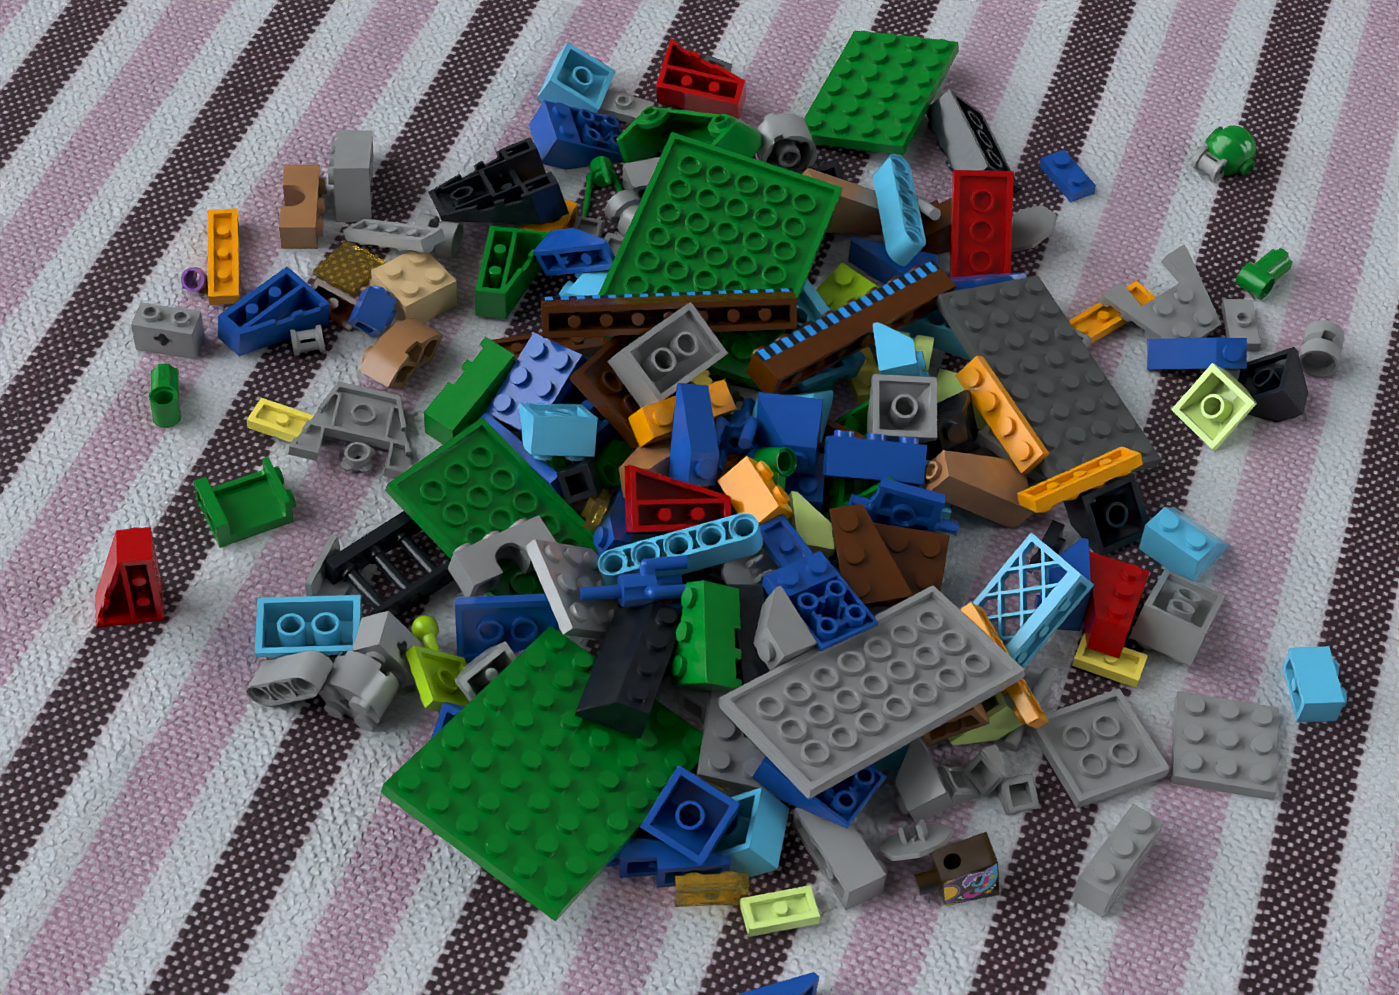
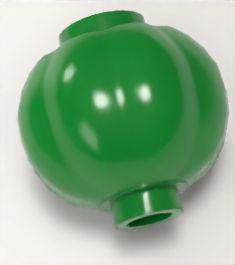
(1235, 146)

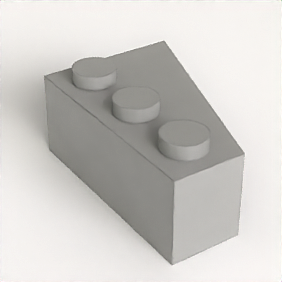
(352, 174)

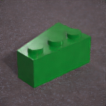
(506, 270)
(471, 394)
(707, 638)

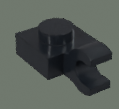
(1052, 539)

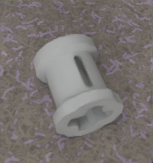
(1208, 165)
(299, 347)

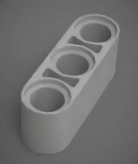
(289, 678)

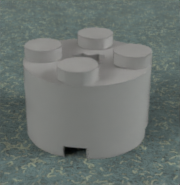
(786, 142)
(358, 689)

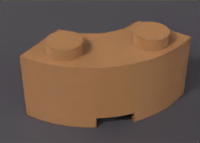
(400, 352)

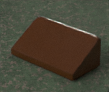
(340, 303)

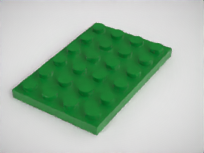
(879, 91)
(481, 487)

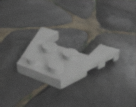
(1178, 312)
(358, 416)

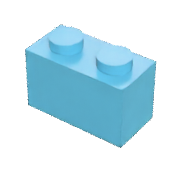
(1314, 684)

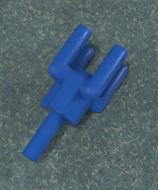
(736, 433)
(643, 587)

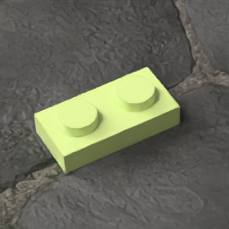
(779, 911)

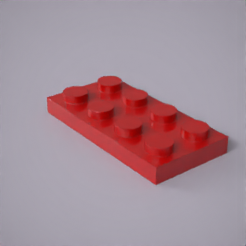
(981, 222)

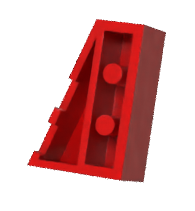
(697, 85)
(667, 504)
(130, 581)
(1112, 603)

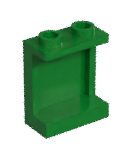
(246, 504)

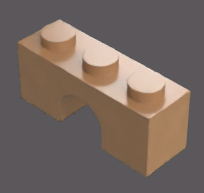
(300, 216)

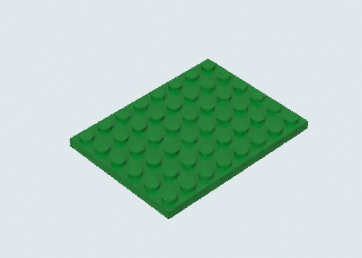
(721, 227)
(536, 787)

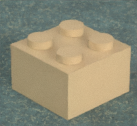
(418, 285)

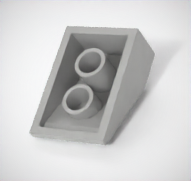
(667, 355)
(1176, 617)

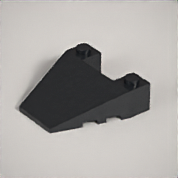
(503, 191)

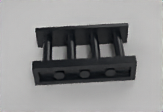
(372, 550)

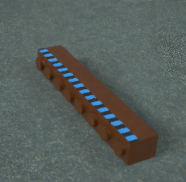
(641, 312)
(848, 329)

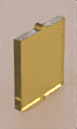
(348, 268)

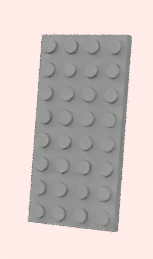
(870, 693)

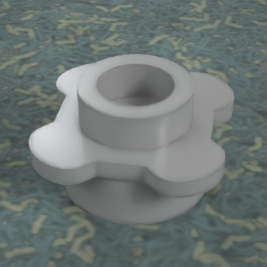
(357, 457)

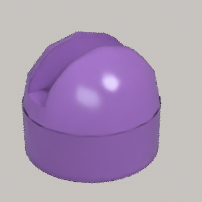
(189, 277)

